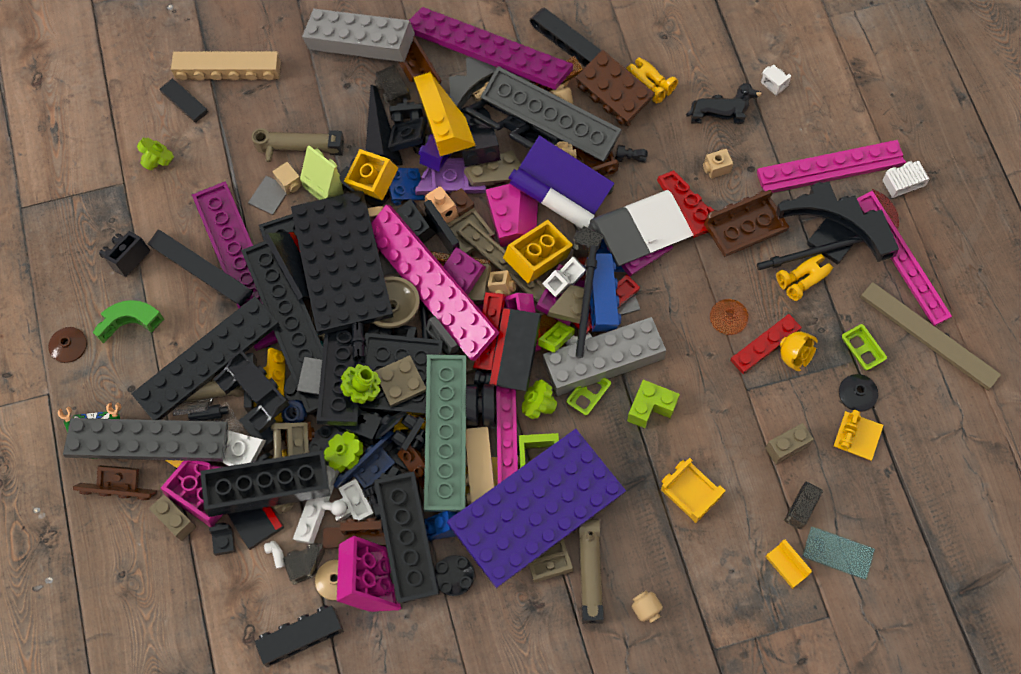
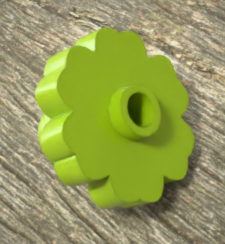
(154, 153)
(360, 384)
(539, 400)
(343, 451)

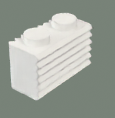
(905, 179)

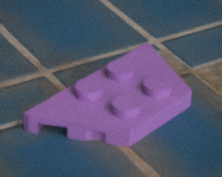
(450, 178)

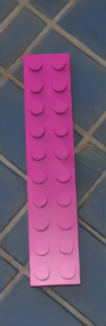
(434, 284)

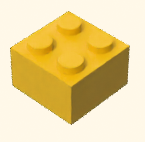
(371, 174)

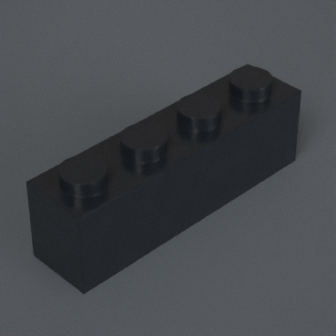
(298, 636)

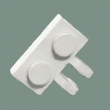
(355, 501)

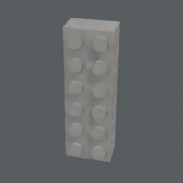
(358, 35)
(605, 356)

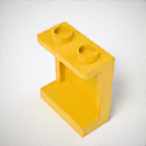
(691, 490)

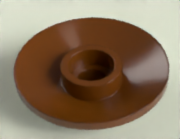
(72, 350)

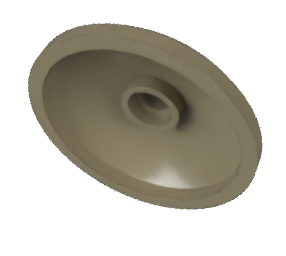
(404, 299)

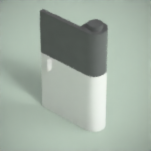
(642, 227)

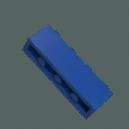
(603, 296)

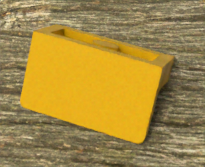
(788, 564)

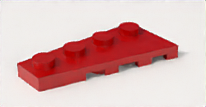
(690, 204)

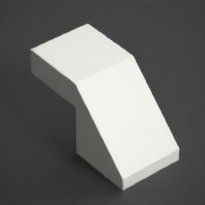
(563, 278)

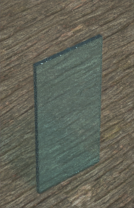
(838, 553)

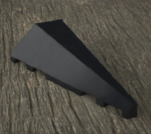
(379, 129)

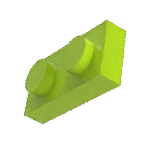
(556, 337)

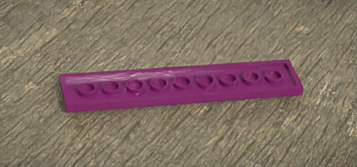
(490, 48)
(228, 238)

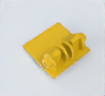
(858, 435)

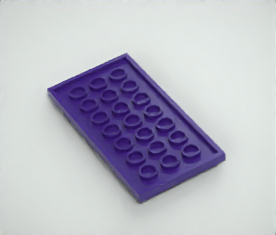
(535, 508)

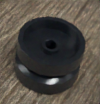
(480, 405)

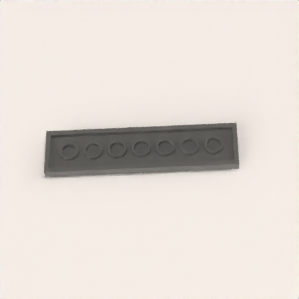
(551, 114)
(146, 439)

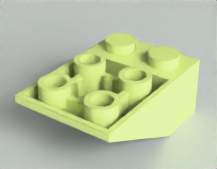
(320, 175)

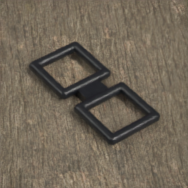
(512, 123)

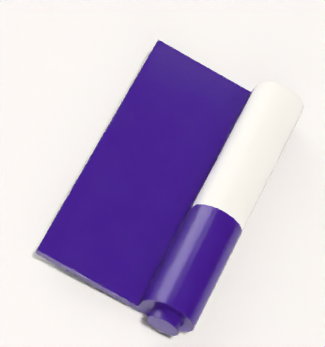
(561, 182)

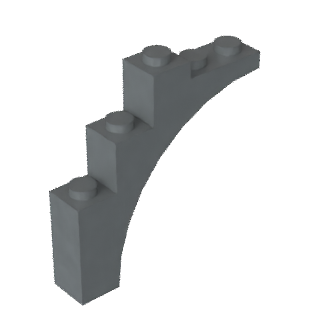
(463, 86)

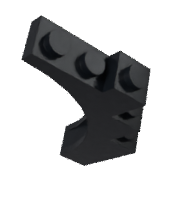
(822, 202)

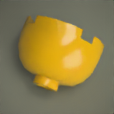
(798, 349)

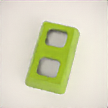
(870, 345)
(594, 398)

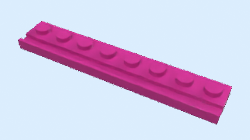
(831, 166)

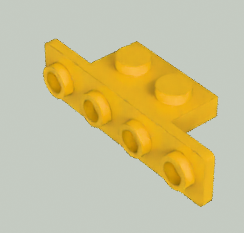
(276, 370)

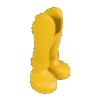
(646, 71)
(809, 267)

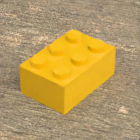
(537, 251)

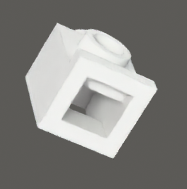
(775, 79)

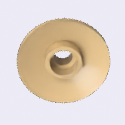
(323, 580)

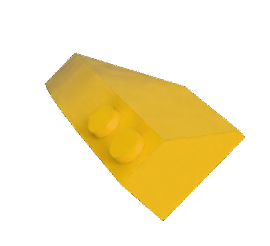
(444, 117)

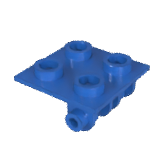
(404, 185)

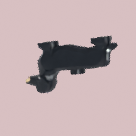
(724, 107)

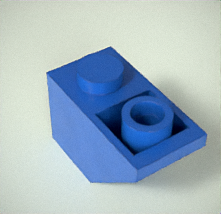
(438, 526)

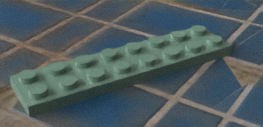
(445, 433)

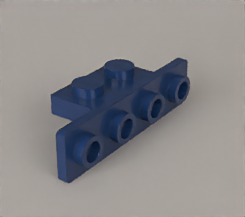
(370, 465)

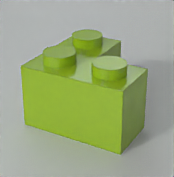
(652, 398)

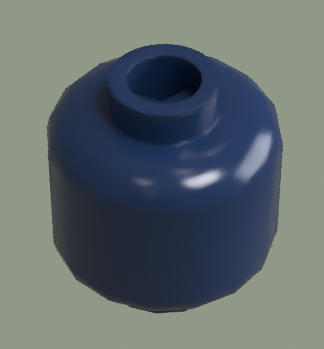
(290, 417)

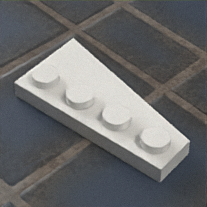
(241, 448)

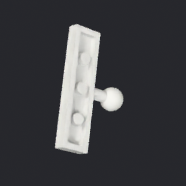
(315, 510)

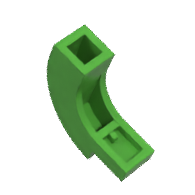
(125, 313)

